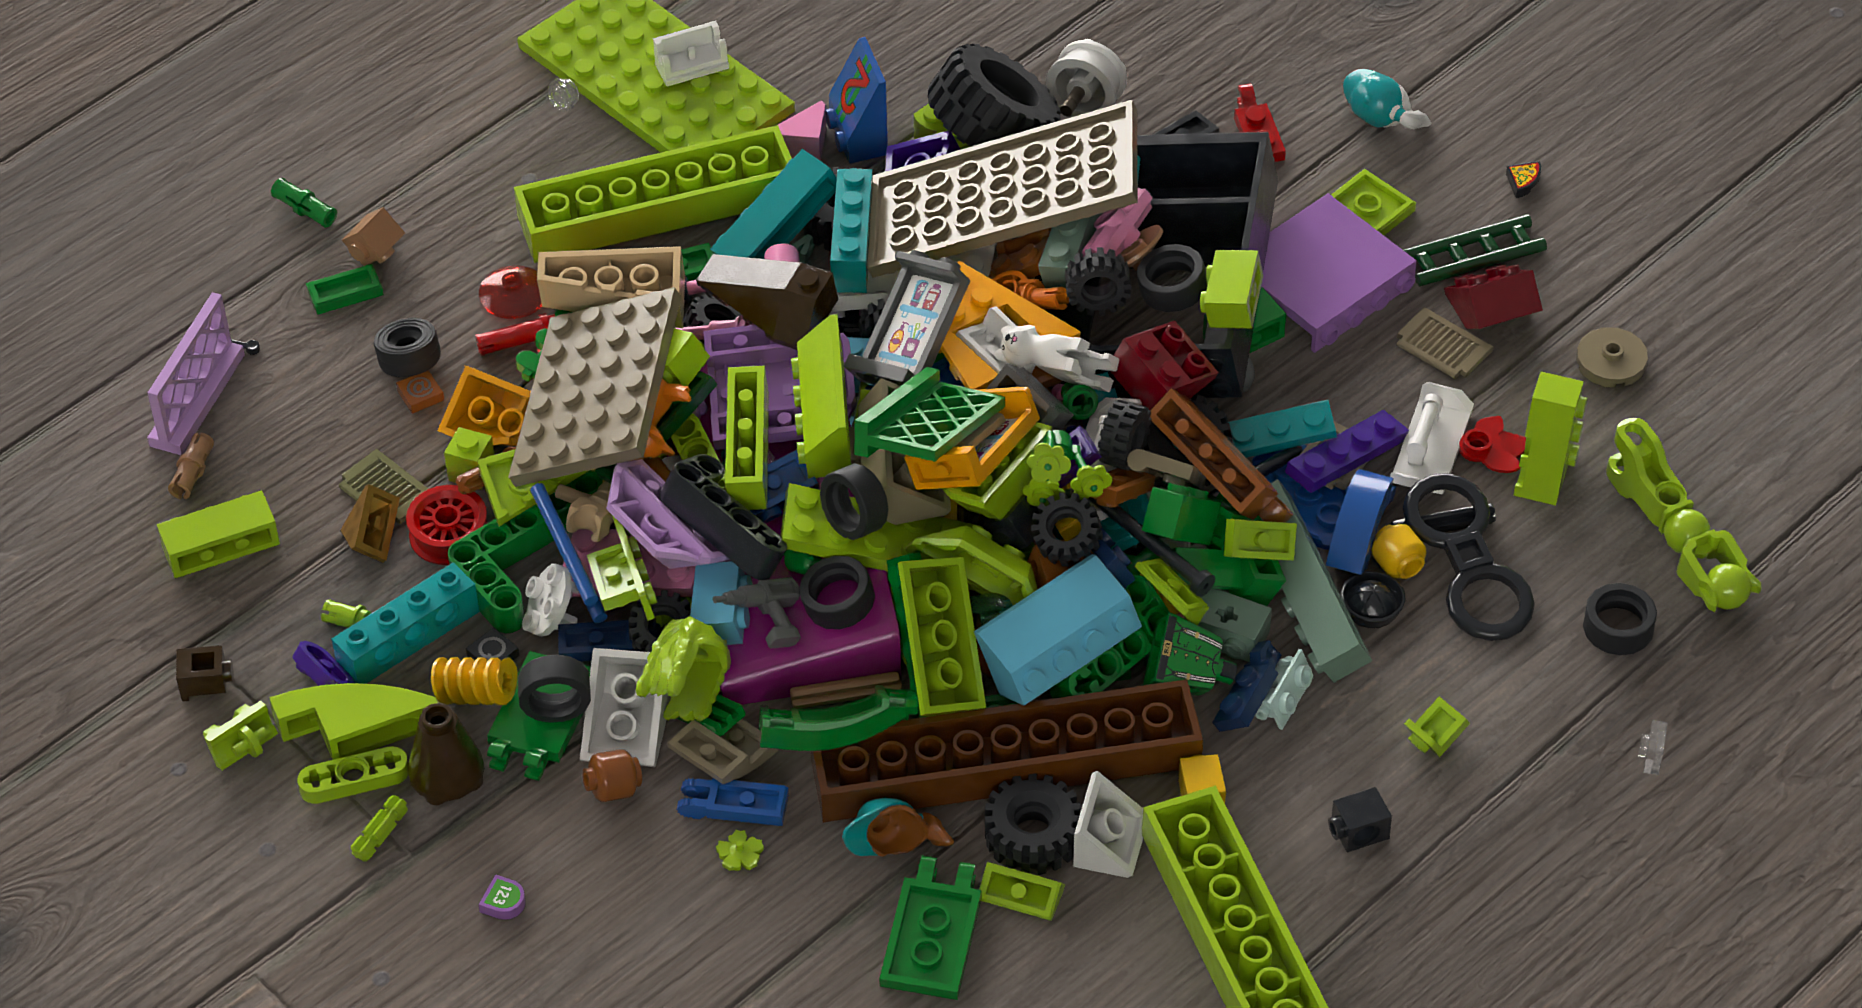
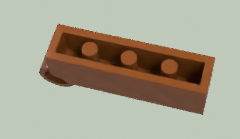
(1218, 458)

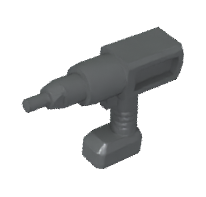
(770, 598)

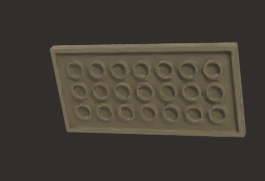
(1005, 188)

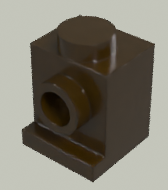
(202, 671)

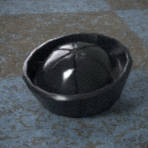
(1373, 598)

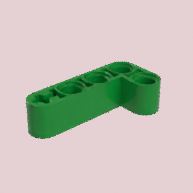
(1116, 660)

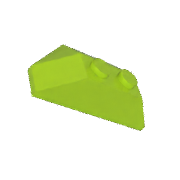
(1005, 483)
(987, 564)

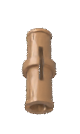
(191, 466)

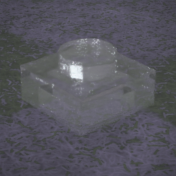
(1653, 746)

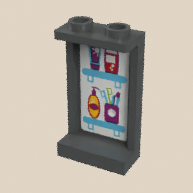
(912, 320)

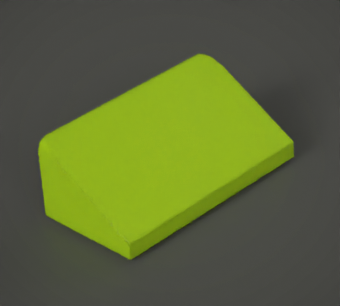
(1173, 589)
(1020, 891)

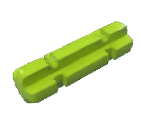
(379, 828)

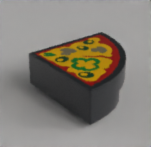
(1523, 177)

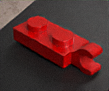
(1257, 118)

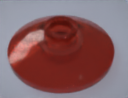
(510, 292)

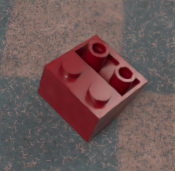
(1494, 296)
(1160, 361)

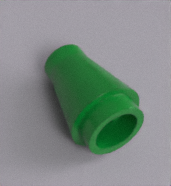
(1079, 400)

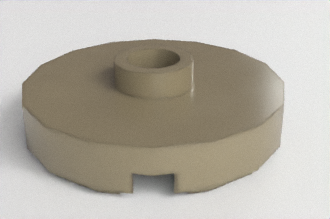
(1611, 357)

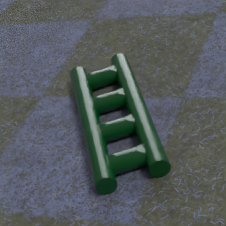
(1484, 236)

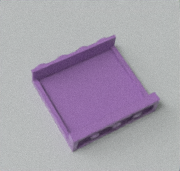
(1333, 270)

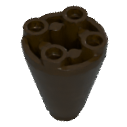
(444, 757)

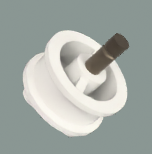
(1086, 78)

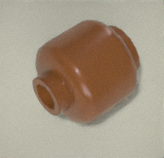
(612, 775)

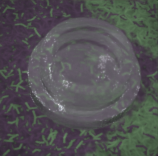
(563, 94)

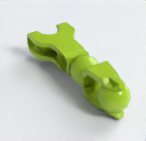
(1686, 531)

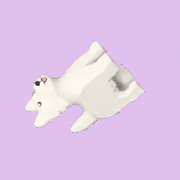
(1057, 355)

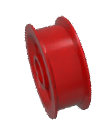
(440, 519)

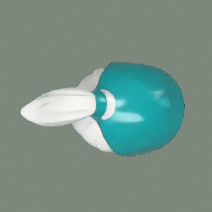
(1381, 100)

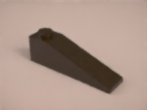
(772, 294)

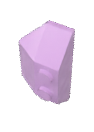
(659, 530)

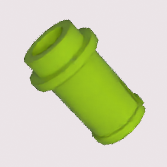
(343, 614)

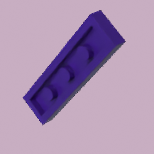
(1346, 451)

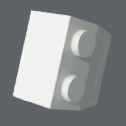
(617, 714)

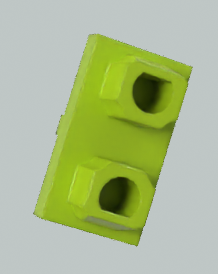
(241, 735)

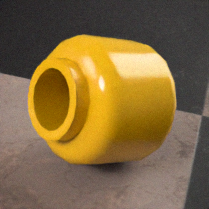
(1399, 551)

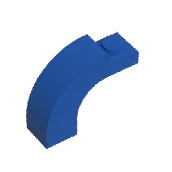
(1359, 521)

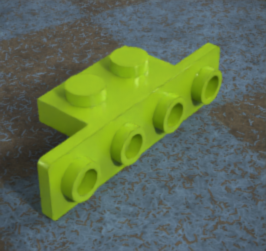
(620, 576)

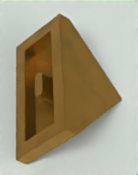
(372, 523)

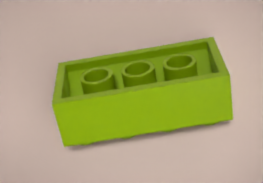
(821, 400)
(941, 636)

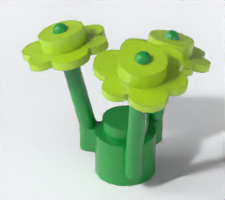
(1054, 458)

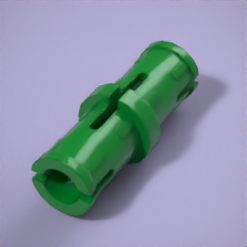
(304, 202)

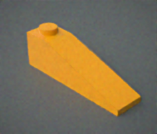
(487, 407)

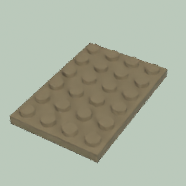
(595, 387)

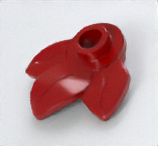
(1493, 446)

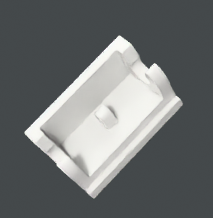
(690, 53)

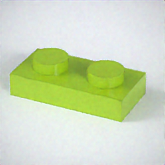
(1260, 539)

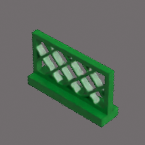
(921, 417)

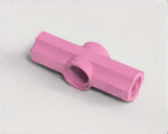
(1120, 226)

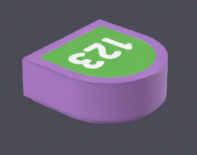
(503, 899)

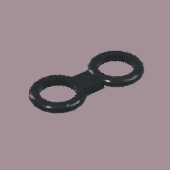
(1469, 557)

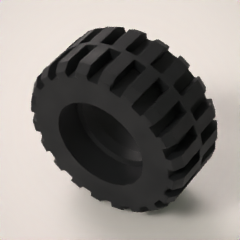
(988, 96)

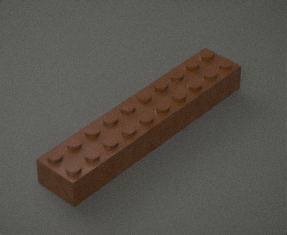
(976, 750)

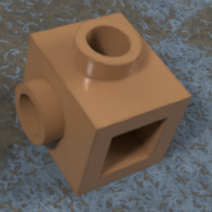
(373, 237)

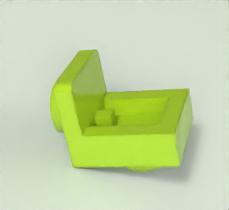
(1436, 727)

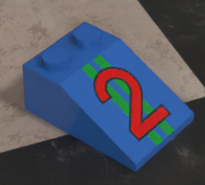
(859, 106)

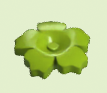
(740, 851)

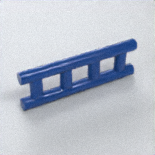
(568, 553)

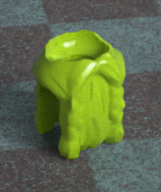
(687, 665)

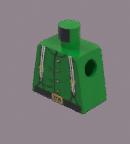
(1187, 652)

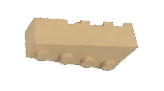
(601, 277)

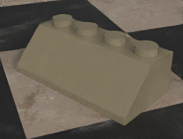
(890, 468)

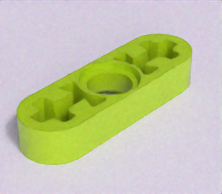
(363, 761)

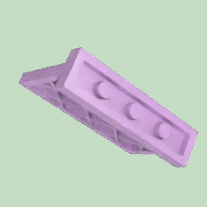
(193, 378)

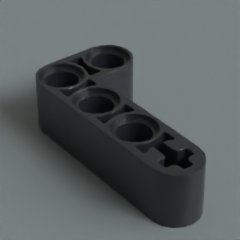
(698, 500)

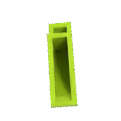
(350, 715)

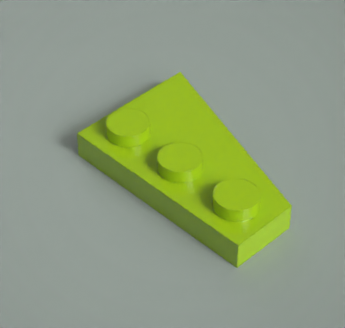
(504, 497)

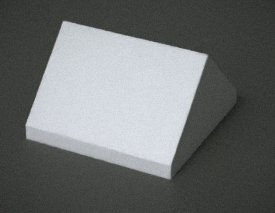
(1108, 830)

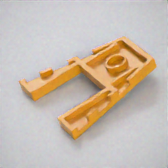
(979, 297)

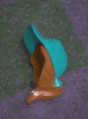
(892, 828)

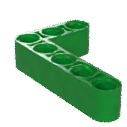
(494, 548)

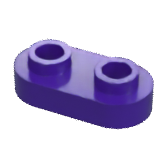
(319, 665)

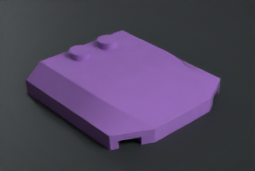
(750, 347)

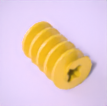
(474, 680)

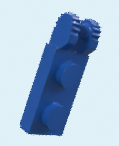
(734, 801)

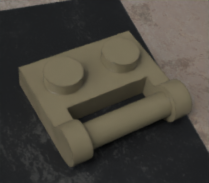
(1166, 468)

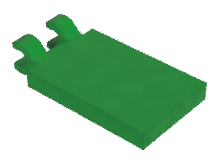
(525, 735)
(932, 932)

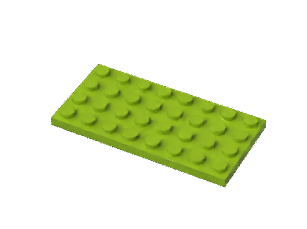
(612, 62)

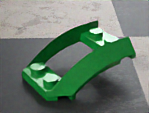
(838, 725)

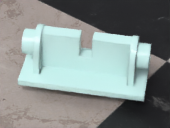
(1290, 684)

